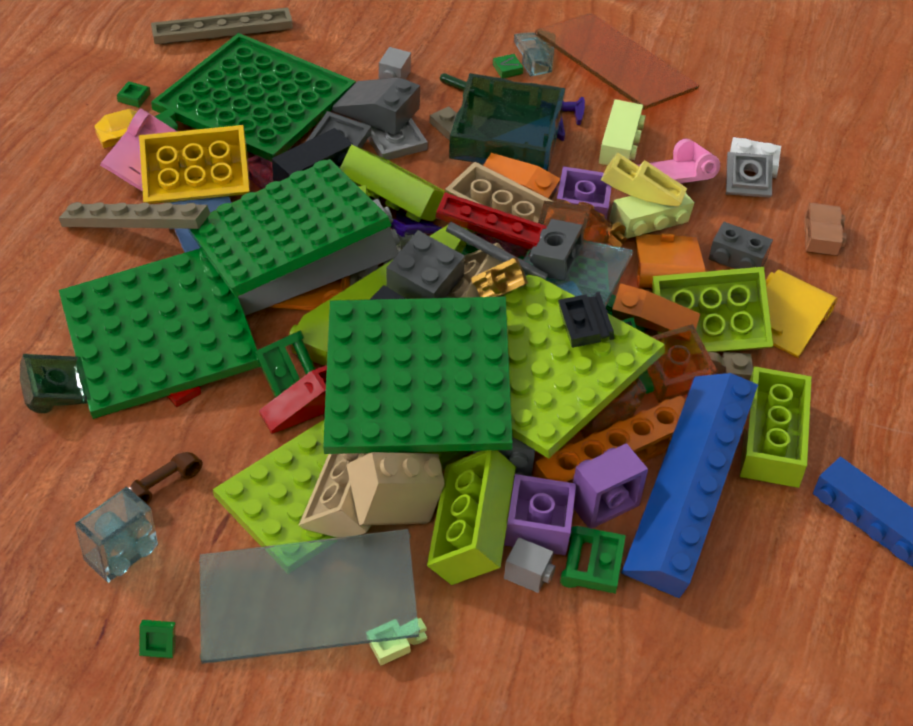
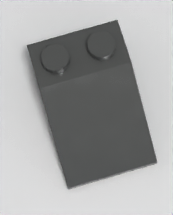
(381, 103)

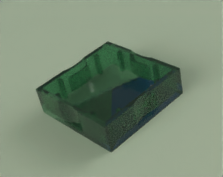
(507, 121)

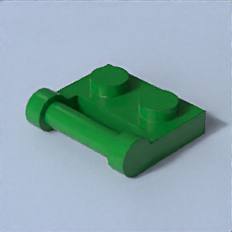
(278, 365)
(603, 562)

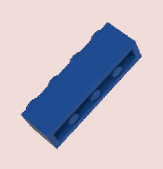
(868, 507)

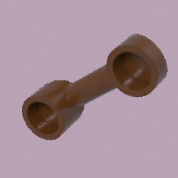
(185, 463)

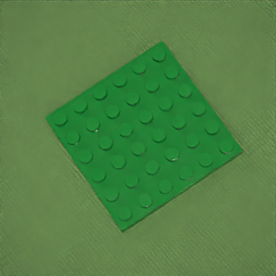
(255, 87)
(287, 226)
(156, 331)
(417, 376)

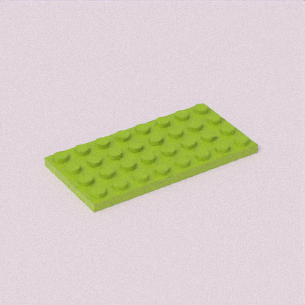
(276, 489)

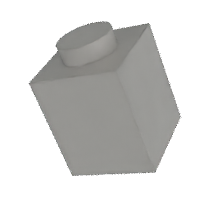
(395, 64)
(529, 565)

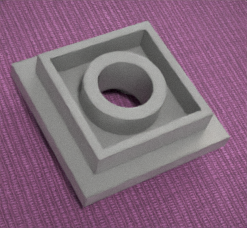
(740, 184)

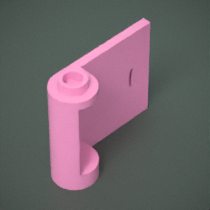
(125, 156)
(689, 163)

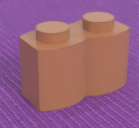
(824, 229)

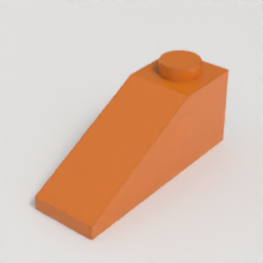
(525, 174)
(651, 310)

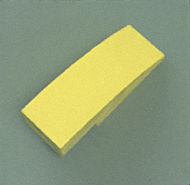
(643, 181)

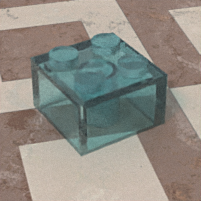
(117, 534)

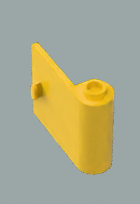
(795, 311)

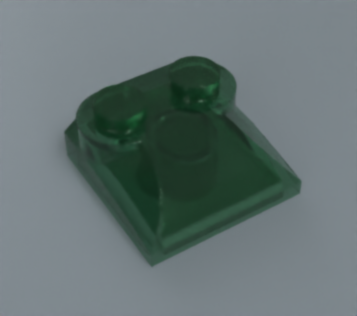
(52, 381)

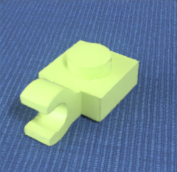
(393, 649)

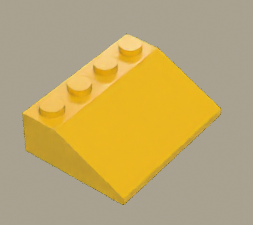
(194, 164)

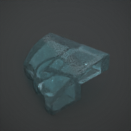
(536, 53)

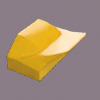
(113, 127)

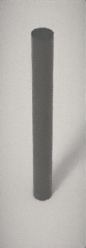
(491, 249)

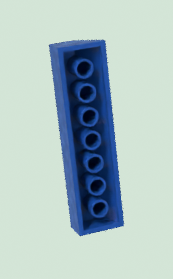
(690, 483)

